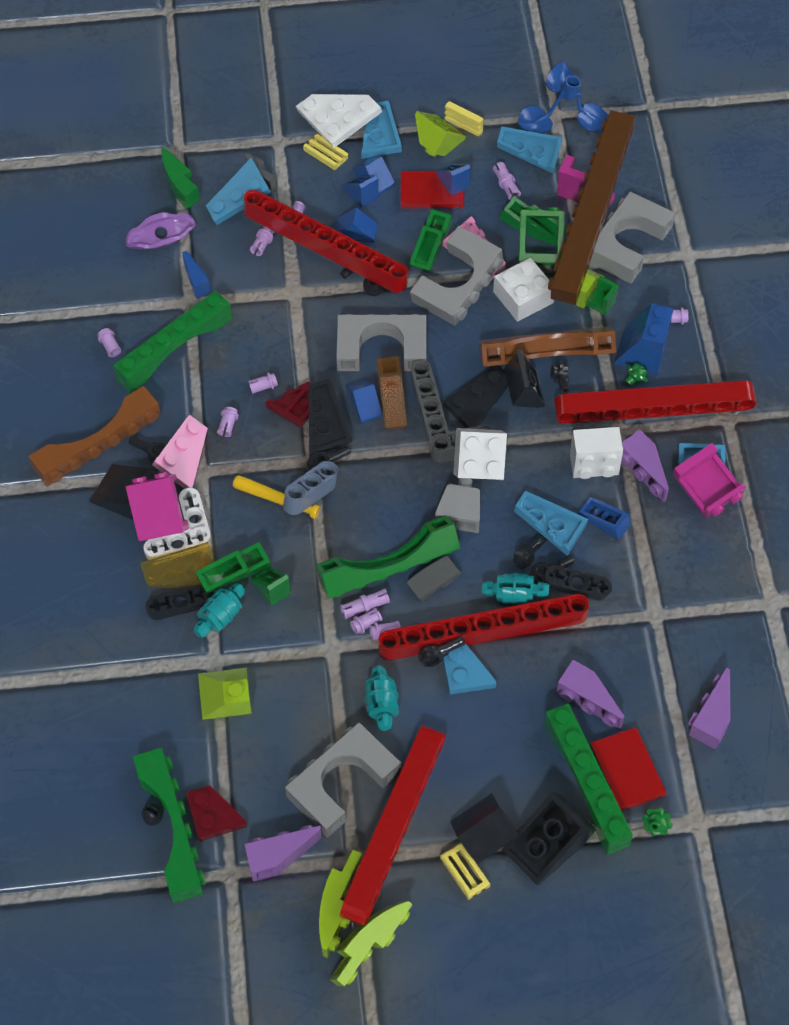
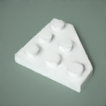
(338, 115)

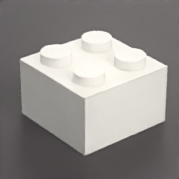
(523, 289)
(596, 452)
(480, 454)

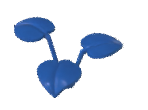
(562, 80)

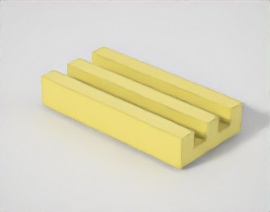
(464, 119)
(321, 144)
(476, 889)

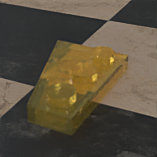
(177, 567)

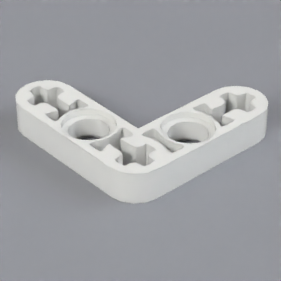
(195, 530)

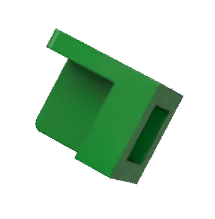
(604, 296)

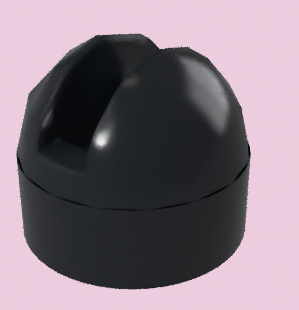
(148, 817)

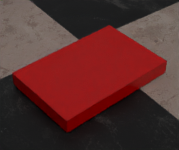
(426, 190)
(628, 769)

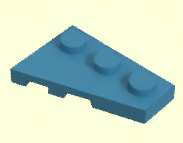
(381, 134)
(532, 147)
(231, 197)
(552, 521)

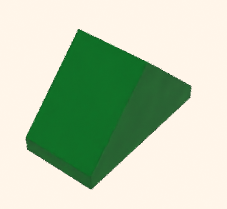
(272, 585)

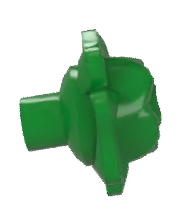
(636, 373)
(657, 821)

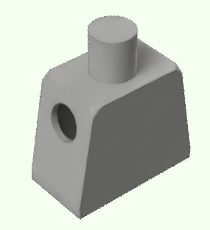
(461, 505)

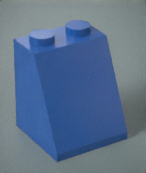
(646, 338)

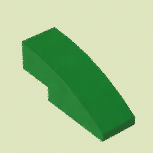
(179, 179)
(539, 228)
(431, 240)
(233, 568)

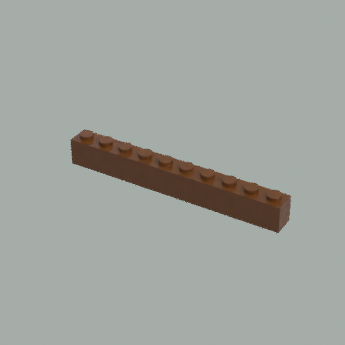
(592, 207)

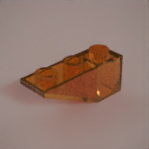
(391, 392)

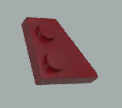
(293, 405)
(213, 814)

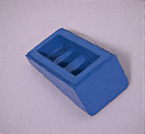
(198, 279)
(615, 527)

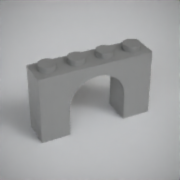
(631, 213)
(453, 303)
(356, 329)
(354, 748)

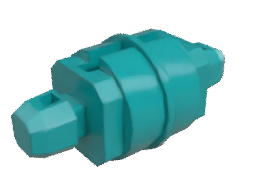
(515, 589)
(219, 610)
(381, 698)

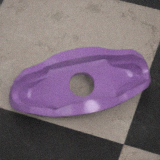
(144, 236)

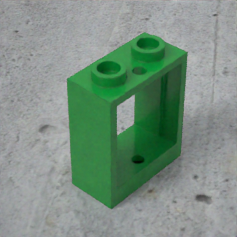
(533, 212)

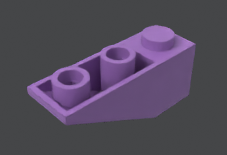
(643, 459)
(586, 690)
(714, 717)
(275, 854)

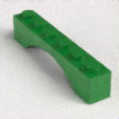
(141, 363)
(433, 540)
(601, 803)
(180, 872)

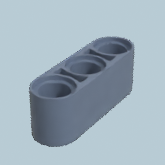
(310, 487)

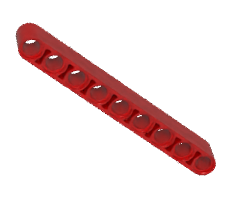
(325, 241)
(655, 402)
(493, 619)
(392, 826)

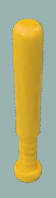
(267, 493)

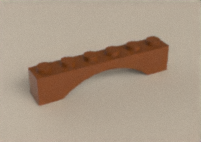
(573, 342)
(58, 460)

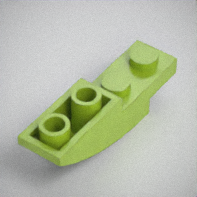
(332, 899)
(376, 933)

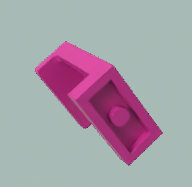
(571, 180)
(708, 482)
(155, 507)

